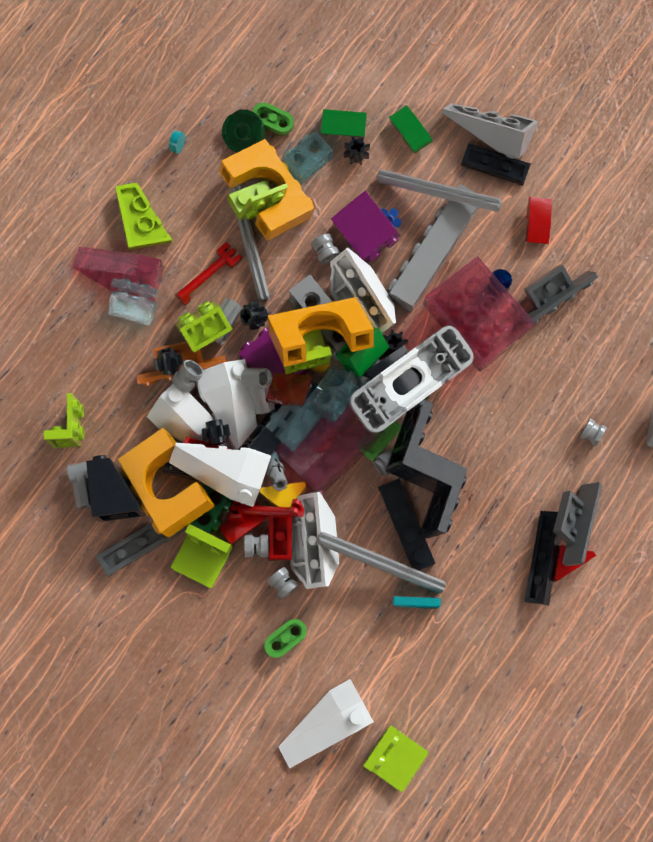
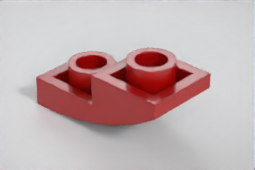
(539, 220)

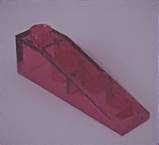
(106, 265)

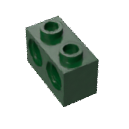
(215, 513)

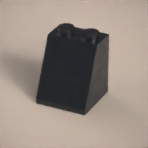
(110, 492)

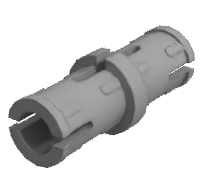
(276, 472)

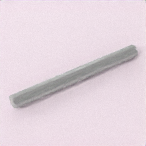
(439, 190)
(253, 256)
(380, 562)

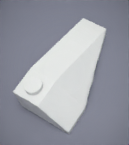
(229, 399)
(180, 415)
(228, 471)
(330, 721)

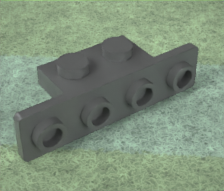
(554, 289)
(576, 521)

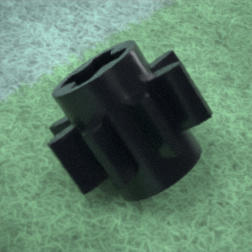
(361, 148)
(254, 315)
(398, 340)
(168, 361)
(215, 432)

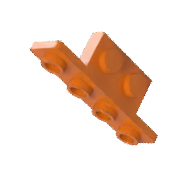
(187, 354)

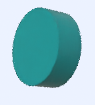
(176, 142)

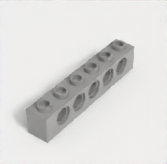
(310, 290)

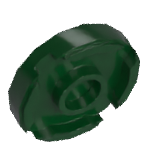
(242, 130)

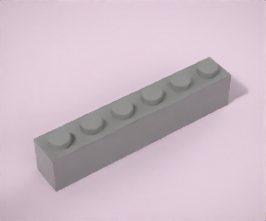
(431, 253)

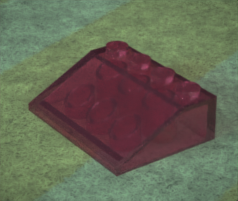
(480, 311)
(329, 450)

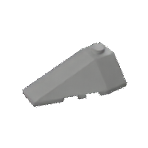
(501, 133)

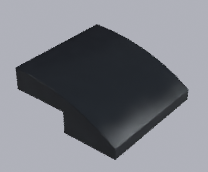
(405, 381)

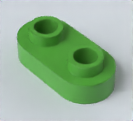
(274, 118)
(285, 637)

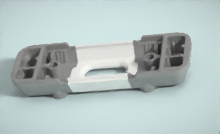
(436, 359)

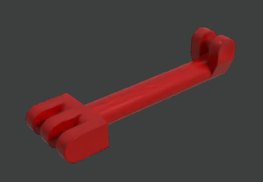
(225, 258)
(240, 510)

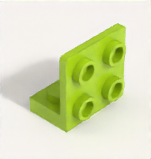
(255, 199)
(203, 325)
(316, 353)
(71, 437)
(201, 556)
(395, 758)

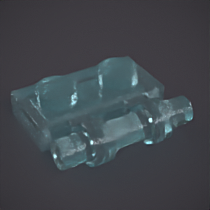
(131, 307)
(296, 427)

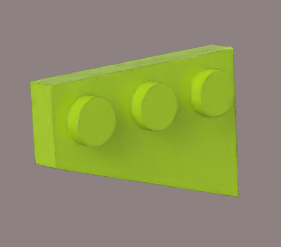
(139, 221)

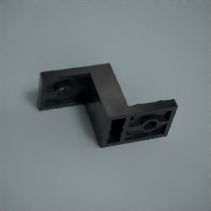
(427, 470)

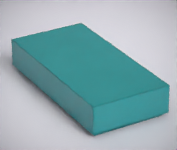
(416, 602)

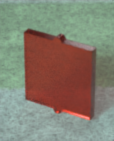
(289, 389)

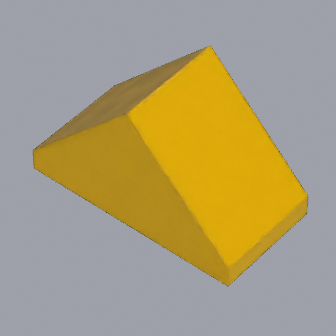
(284, 497)

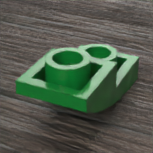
(411, 129)

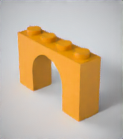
(262, 162)
(340, 316)
(140, 467)

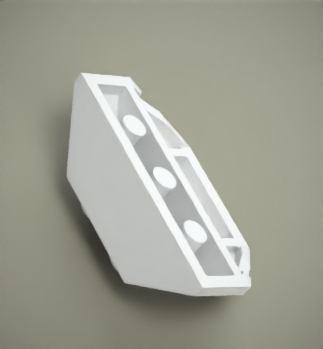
(355, 278)
(311, 562)

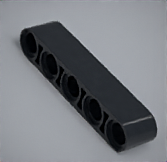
(262, 438)

